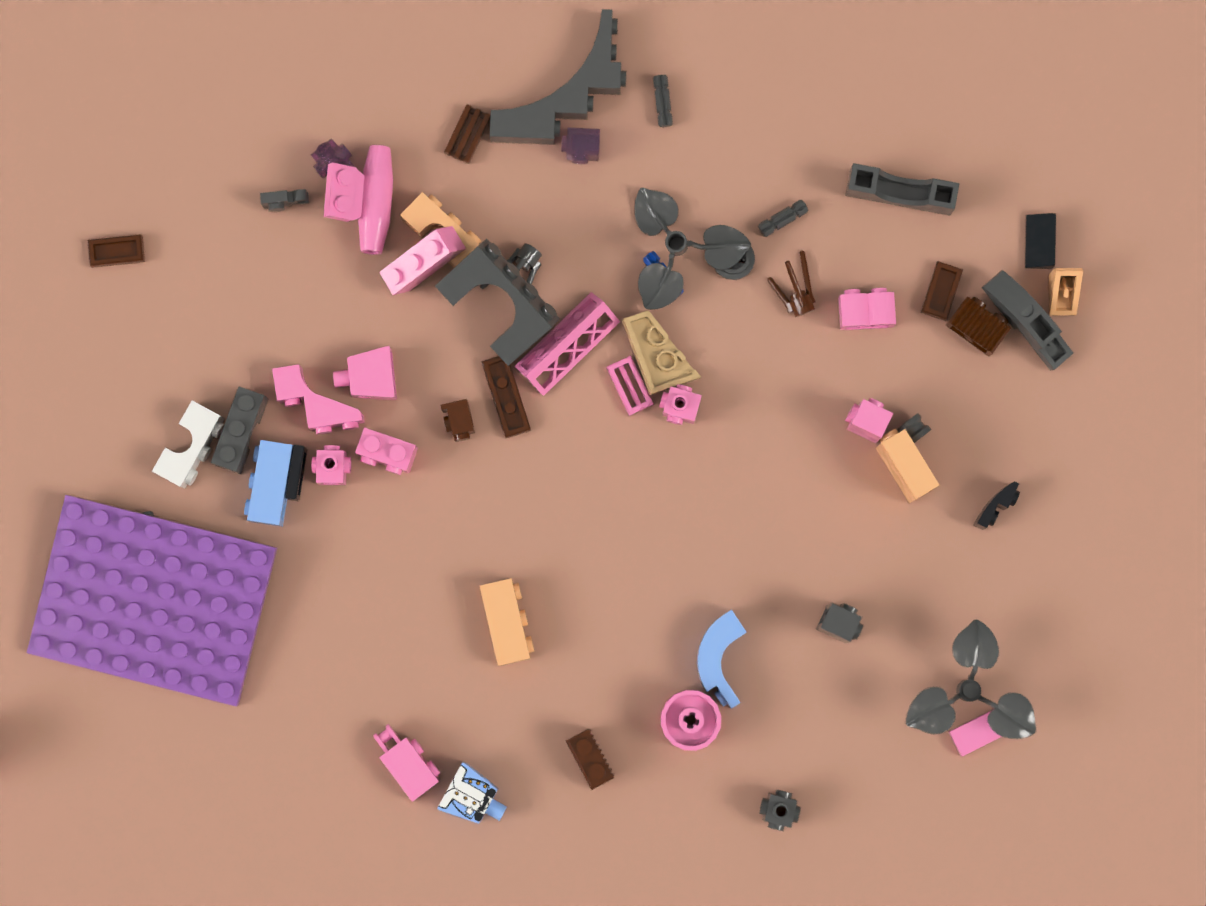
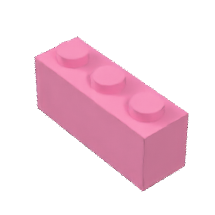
(422, 260)

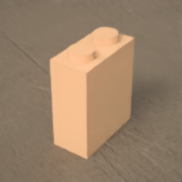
(906, 464)

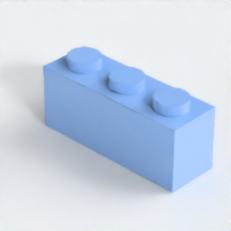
(269, 483)

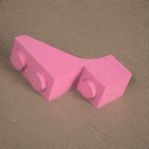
(320, 411)

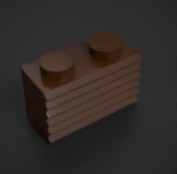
(979, 325)
(590, 759)

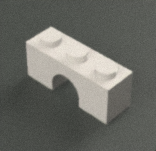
(181, 467)

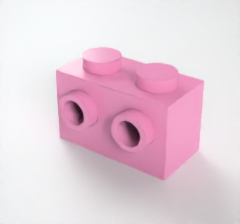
(868, 419)
(386, 450)

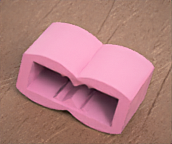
(867, 310)

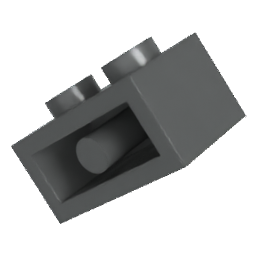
(841, 622)

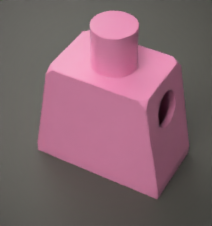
(369, 375)

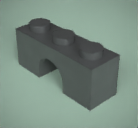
(236, 434)

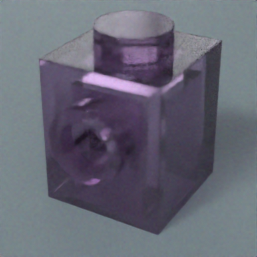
(581, 145)

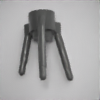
(525, 258)

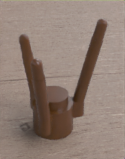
(800, 302)

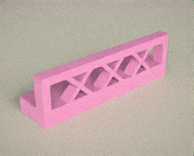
(564, 339)

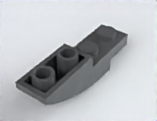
(1028, 317)

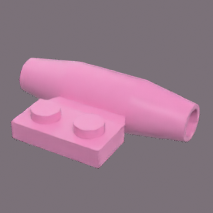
(363, 197)

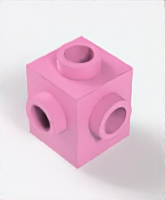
(680, 394)
(335, 475)

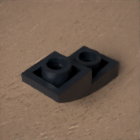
(1003, 499)

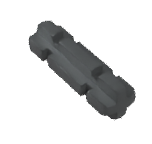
(662, 100)
(783, 218)

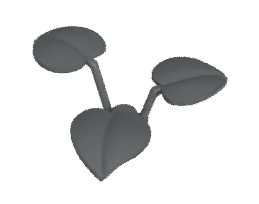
(659, 284)
(973, 647)

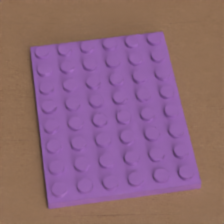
(151, 600)

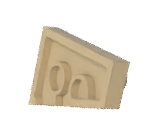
(656, 355)

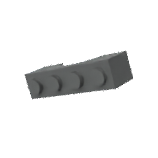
(924, 195)

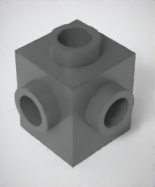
(770, 804)

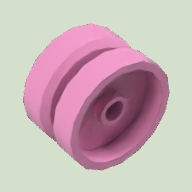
(706, 720)

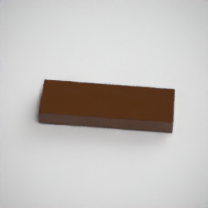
(506, 397)

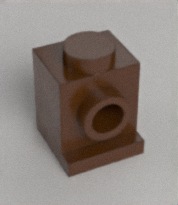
(458, 419)

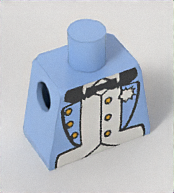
(471, 796)

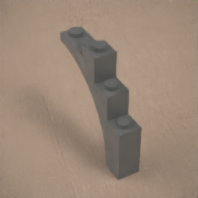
(537, 121)

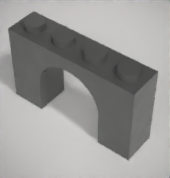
(532, 314)

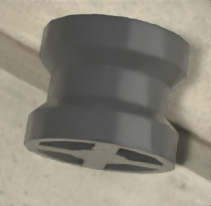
(915, 428)

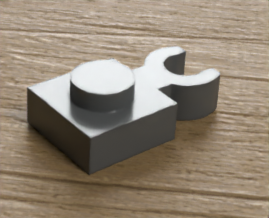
(278, 200)

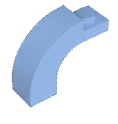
(710, 652)

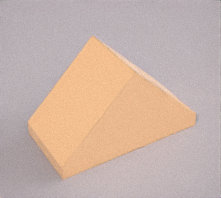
(1064, 290)

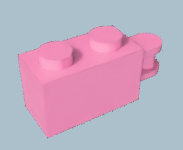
(407, 764)

